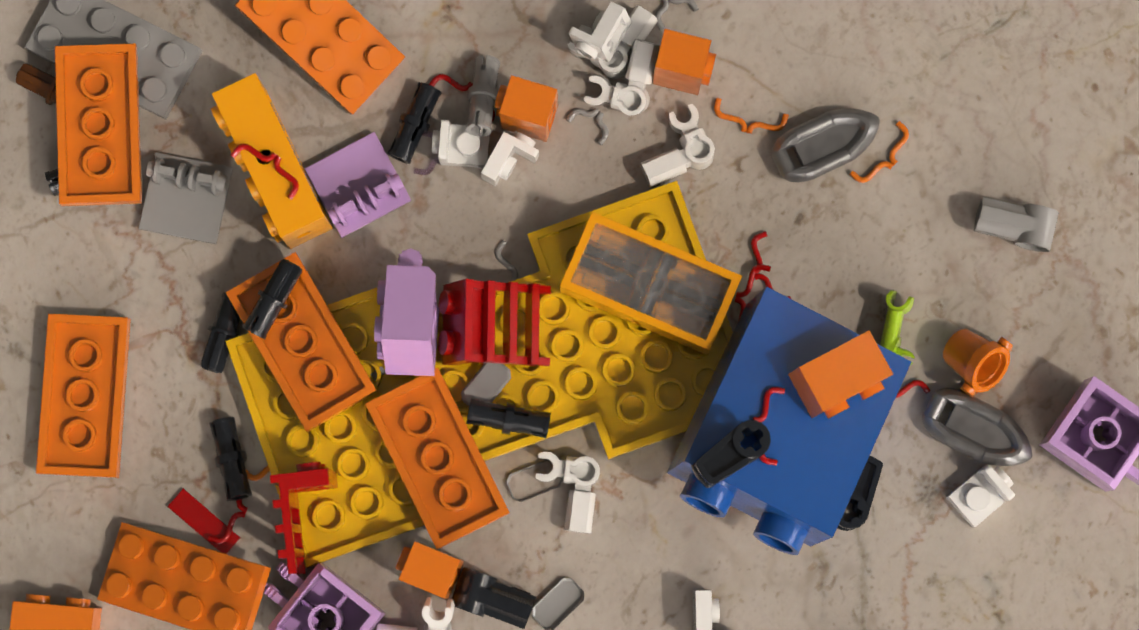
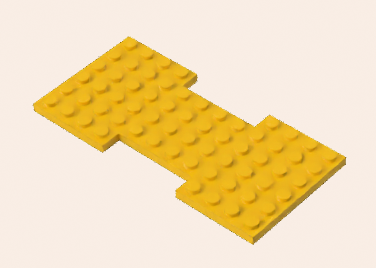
(599, 372)

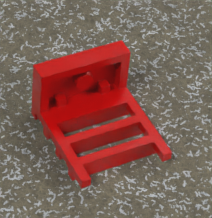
(470, 322)
(309, 477)

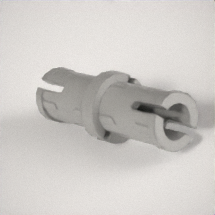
(482, 95)

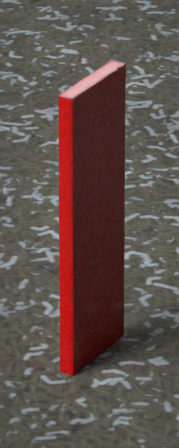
(202, 520)

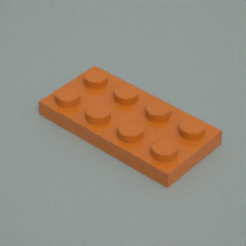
(329, 44)
(98, 124)
(306, 349)
(83, 395)
(437, 458)
(182, 582)

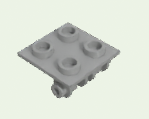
(185, 197)

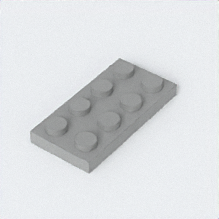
(162, 57)

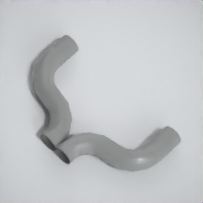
(665, 6)
(598, 119)

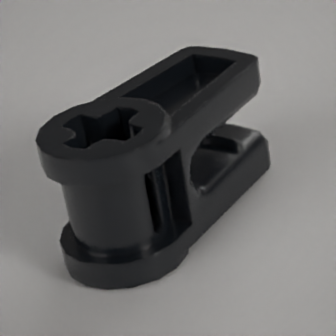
(729, 455)
(863, 494)

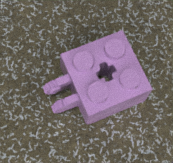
(408, 317)
(1073, 438)
(320, 592)

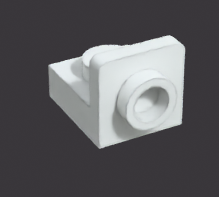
(606, 36)
(459, 147)
(501, 161)
(982, 494)
(705, 610)

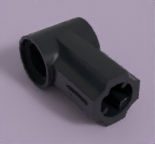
(484, 595)

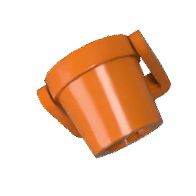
(977, 360)

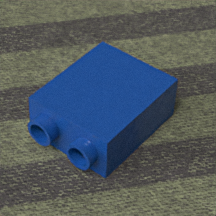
(815, 456)

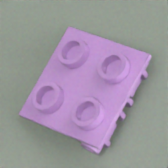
(358, 184)

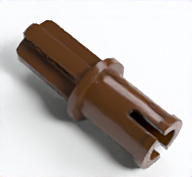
(37, 82)

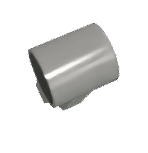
(1027, 225)

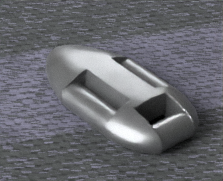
(824, 143)
(976, 429)

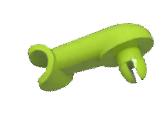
(891, 332)

